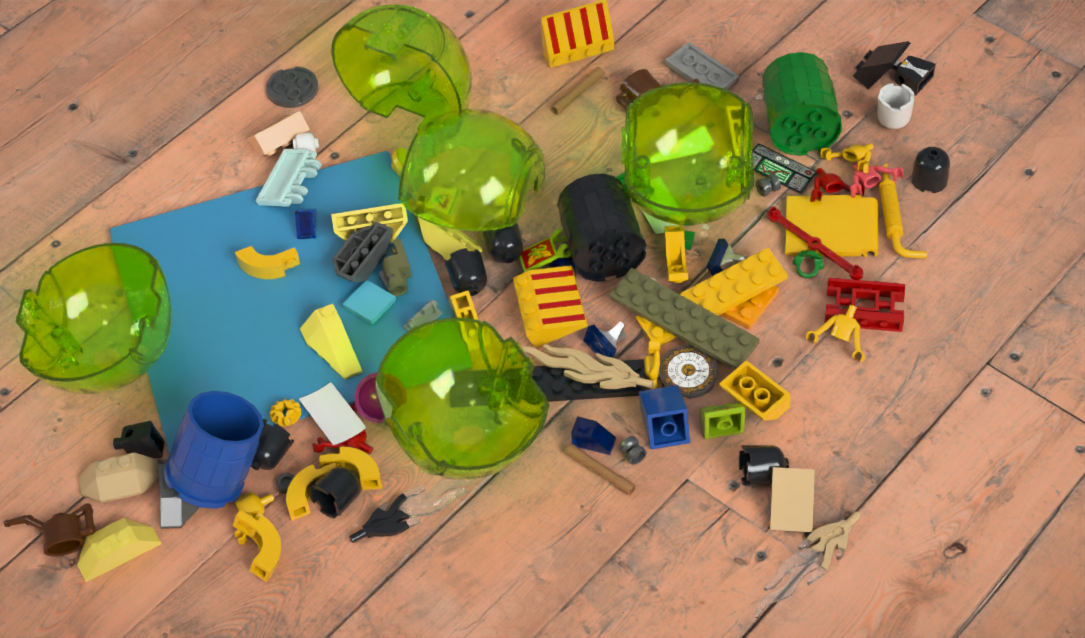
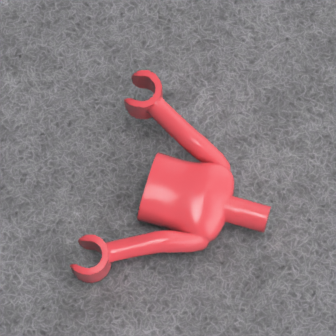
(871, 178)

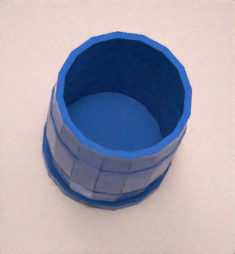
(214, 449)

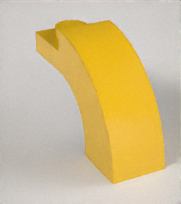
(266, 266)
(357, 461)
(298, 490)

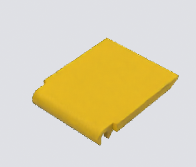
(840, 221)

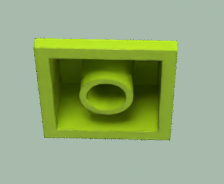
(722, 420)

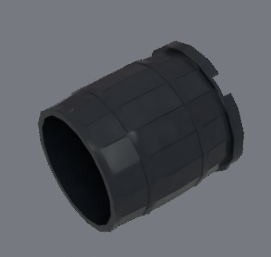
(600, 227)

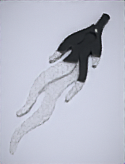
(389, 522)

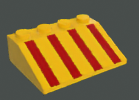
(577, 33)
(549, 304)

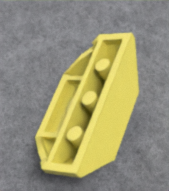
(352, 221)
(445, 239)
(115, 546)

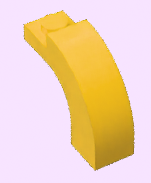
(675, 253)
(266, 538)

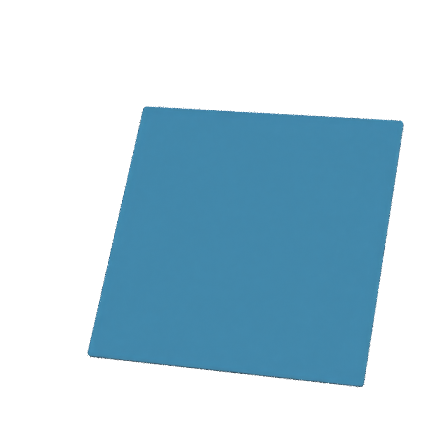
(246, 330)

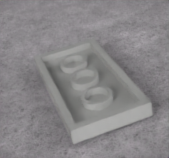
(694, 63)

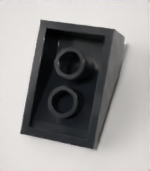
(878, 62)

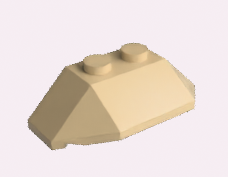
(118, 477)

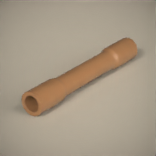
(563, 102)
(582, 457)

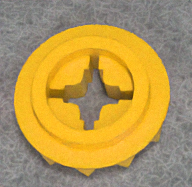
(292, 416)

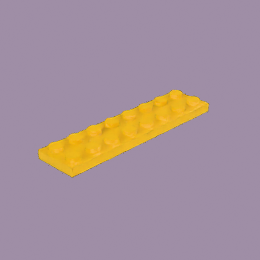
(727, 289)

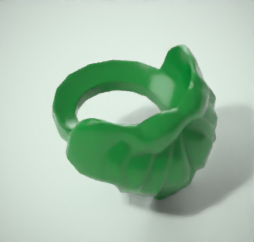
(819, 264)

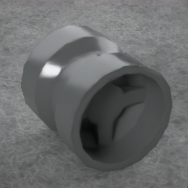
(769, 184)
(631, 448)

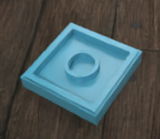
(369, 302)

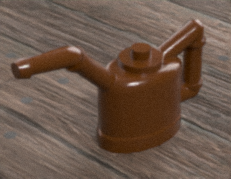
(636, 85)
(62, 532)

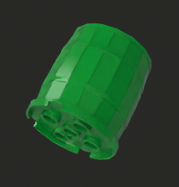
(801, 104)

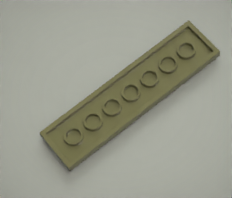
(684, 319)

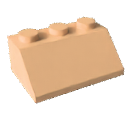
(278, 134)

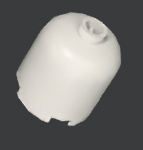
(895, 106)

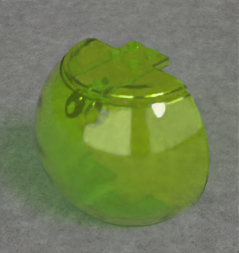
(402, 61)
(688, 153)
(470, 171)
(96, 319)
(460, 398)

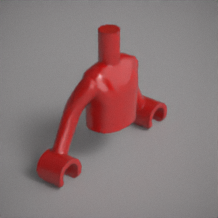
(830, 183)
(357, 441)

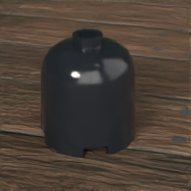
(931, 169)
(504, 243)
(467, 271)
(272, 446)
(758, 463)
(336, 491)

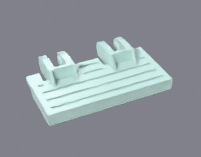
(286, 177)

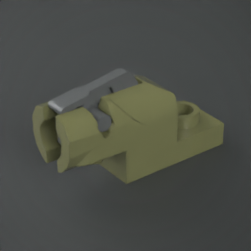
(396, 270)

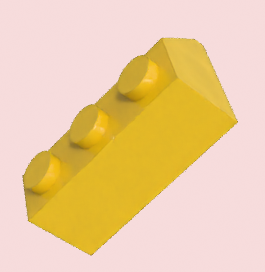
(757, 392)

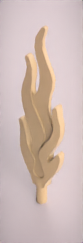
(613, 376)

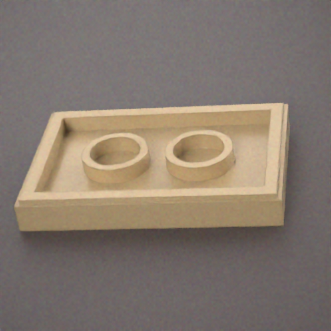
(792, 499)

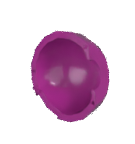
(367, 400)

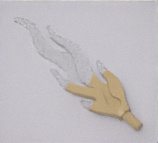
(804, 562)

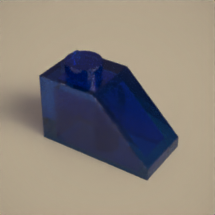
(592, 436)

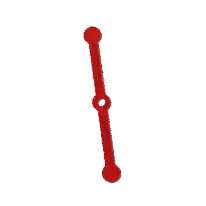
(855, 271)

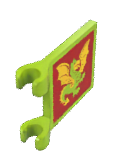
(544, 252)

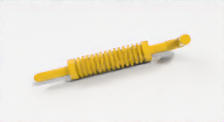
(893, 217)

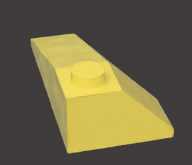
(329, 339)

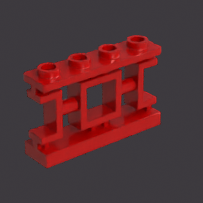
(868, 317)

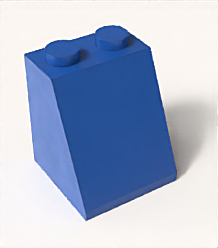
(664, 417)

